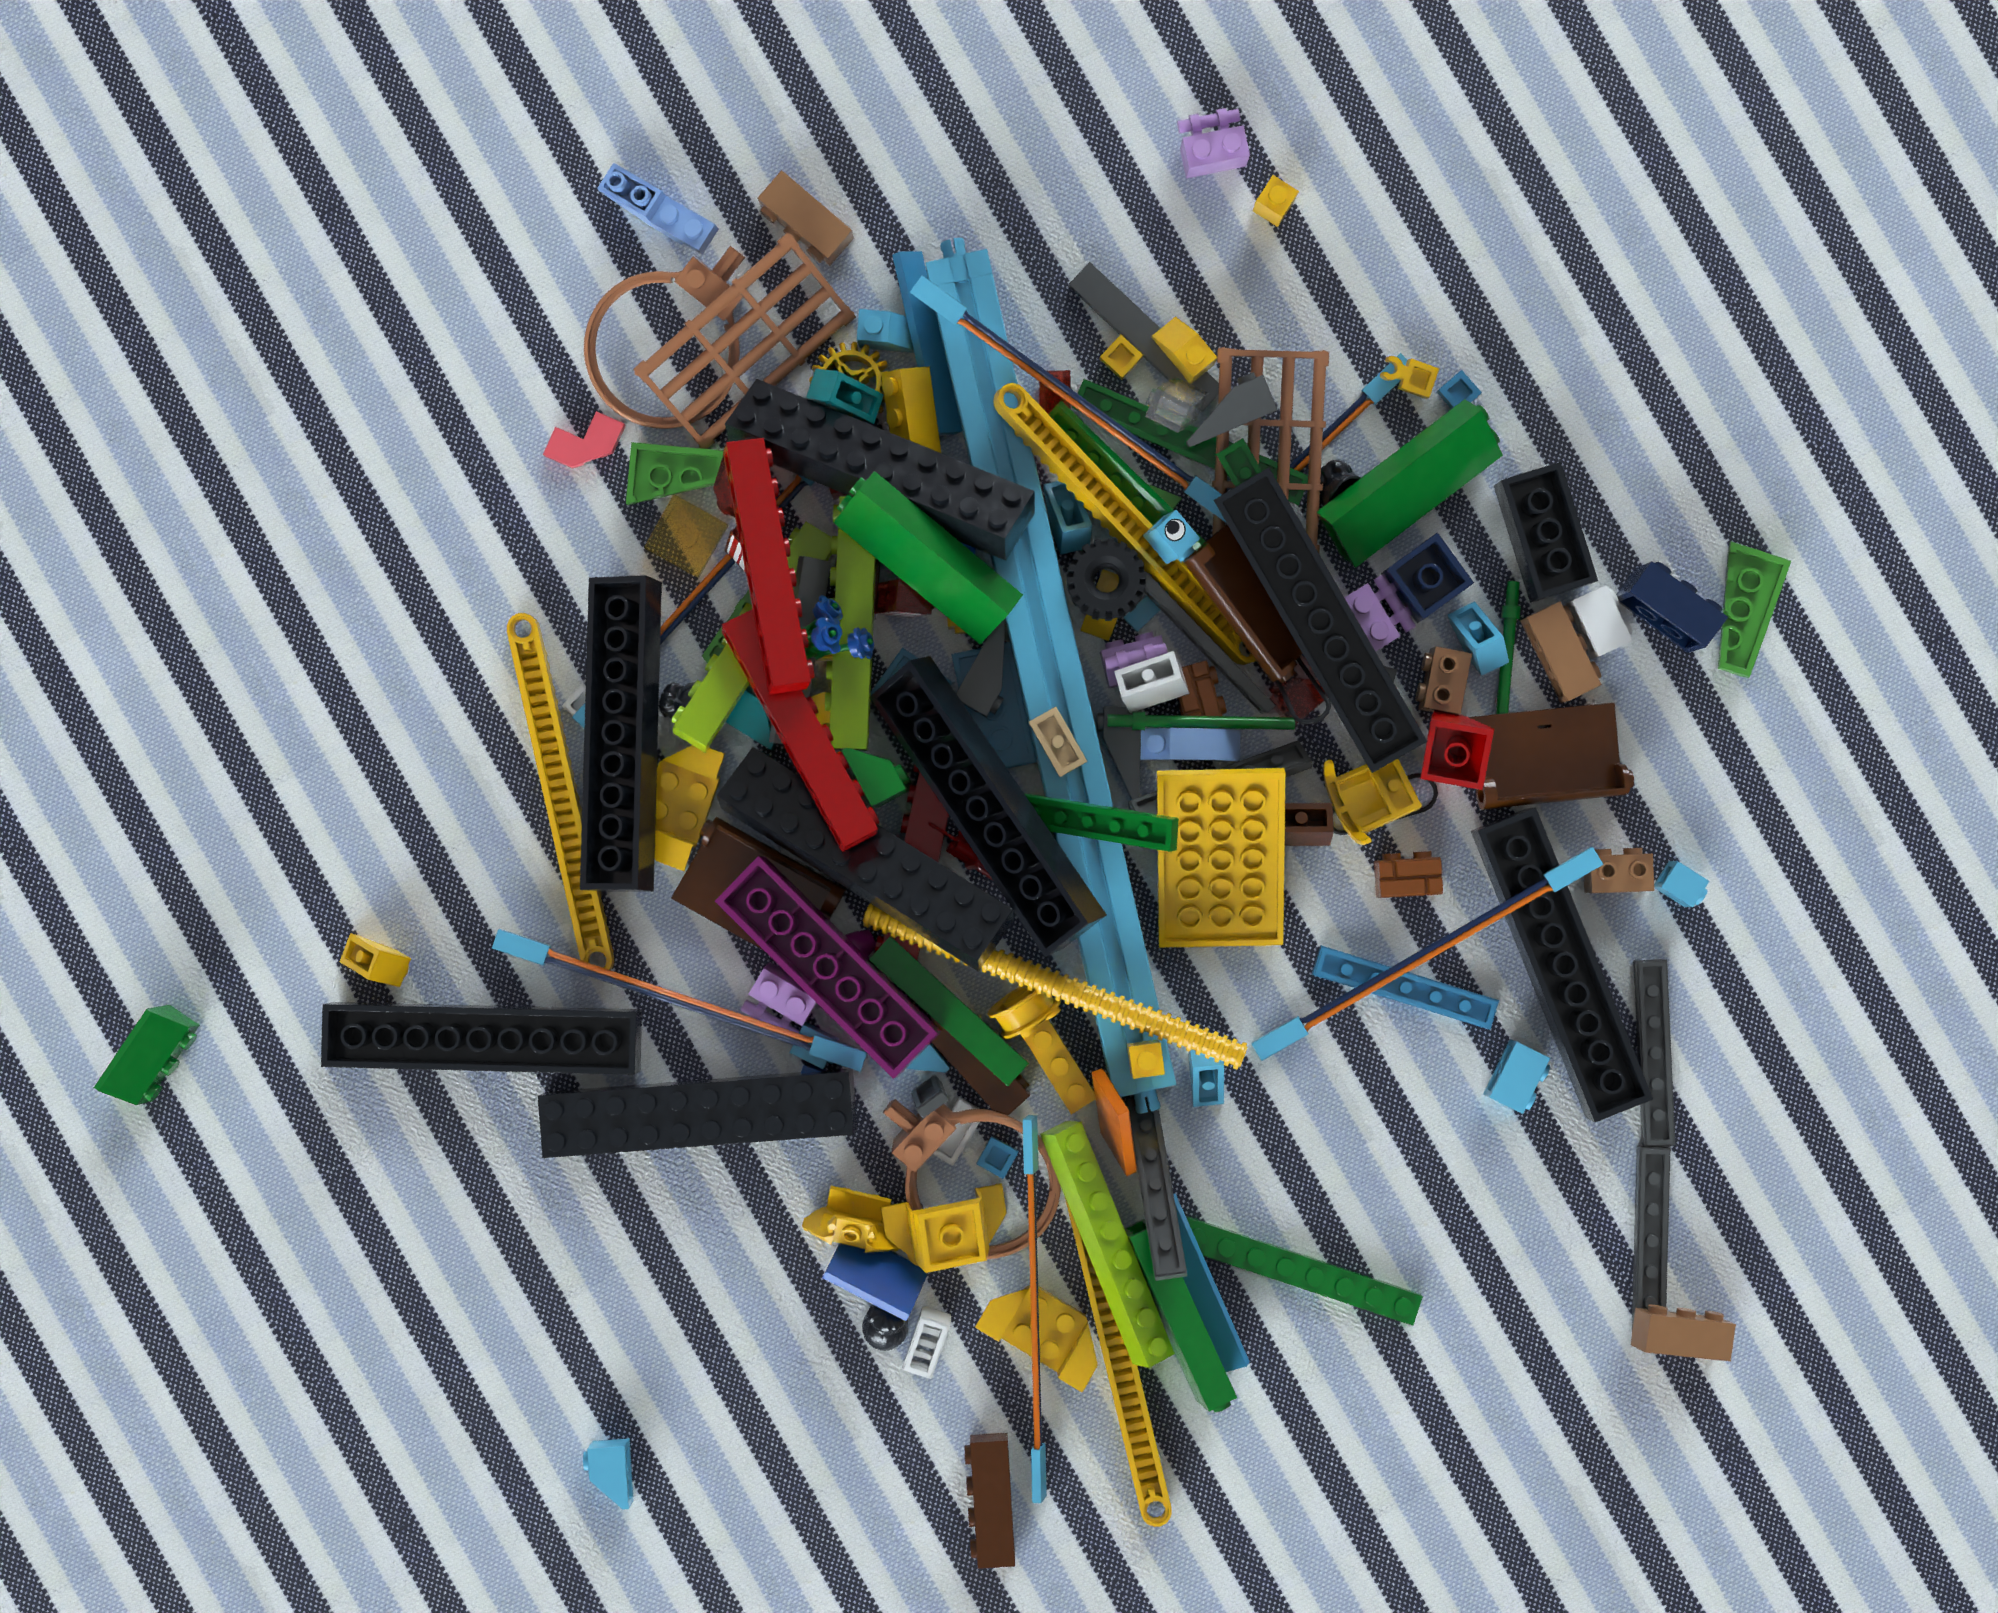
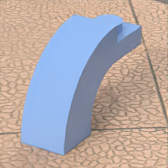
(1190, 744)

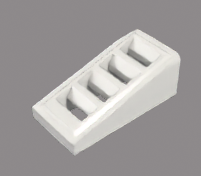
(933, 1323)

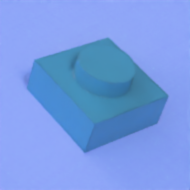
(1458, 389)
(997, 1157)

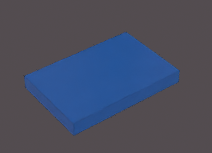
(877, 1277)

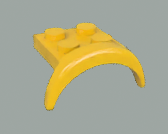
(1369, 799)

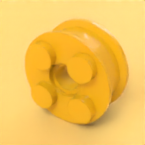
(1022, 1011)

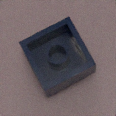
(1428, 577)

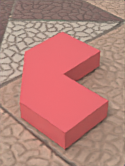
(598, 442)

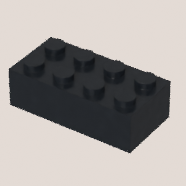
(1545, 532)

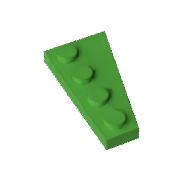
(1749, 601)

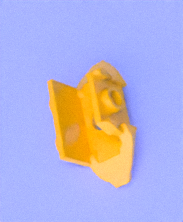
(851, 1220)

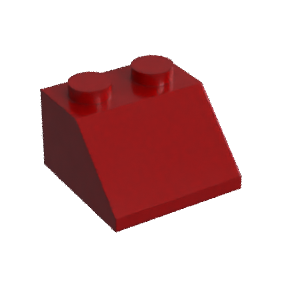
(1457, 750)

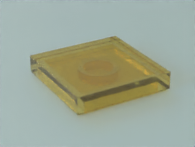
(686, 536)

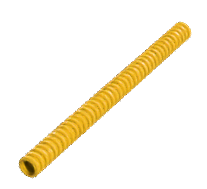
(1082, 995)

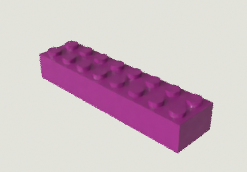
(828, 966)

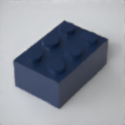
(1671, 606)

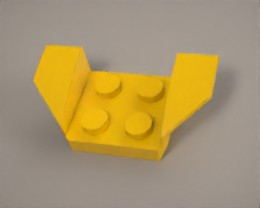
(683, 802)
(949, 1232)
(1063, 1333)

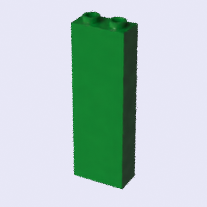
(1411, 482)
(926, 557)
(1184, 1329)

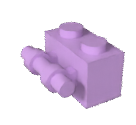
(1213, 150)
(1372, 616)
(1121, 655)
(782, 994)

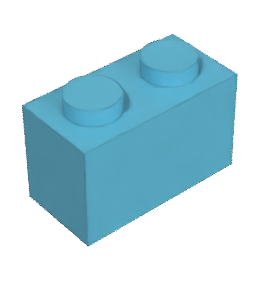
(1517, 1076)

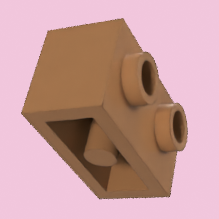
(1443, 680)
(1621, 872)

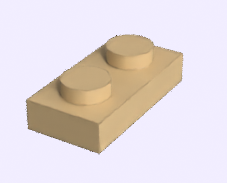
(1057, 741)

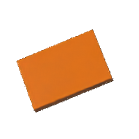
(1114, 1121)

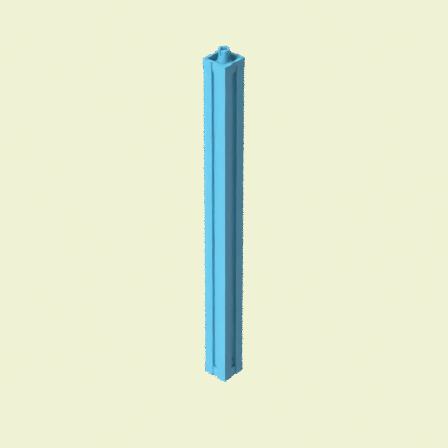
(1049, 660)

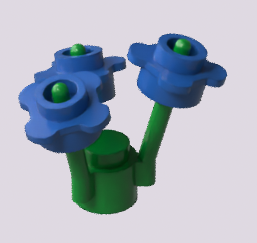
(825, 633)

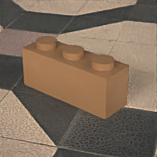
(805, 218)
(1561, 652)
(1683, 1333)

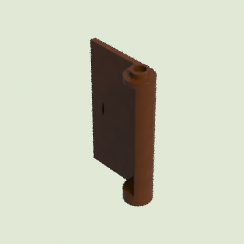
(1244, 603)
(1553, 764)
(725, 856)

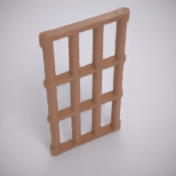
(758, 311)
(1285, 425)

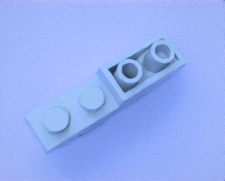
(657, 209)

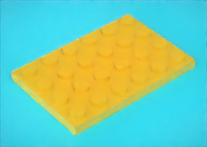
(1228, 860)

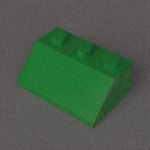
(877, 776)
(148, 1055)

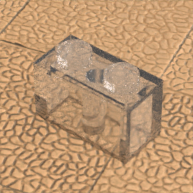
(1175, 404)

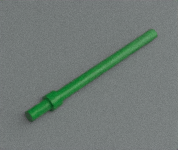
(1510, 614)
(1139, 721)

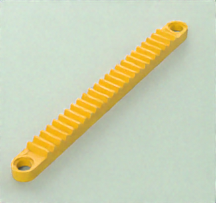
(1113, 511)
(558, 786)
(1127, 1397)

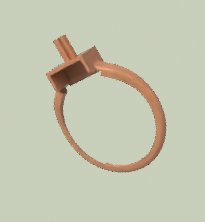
(700, 283)
(923, 1136)

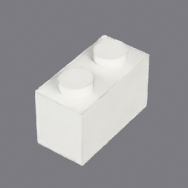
(1600, 621)
(1151, 682)

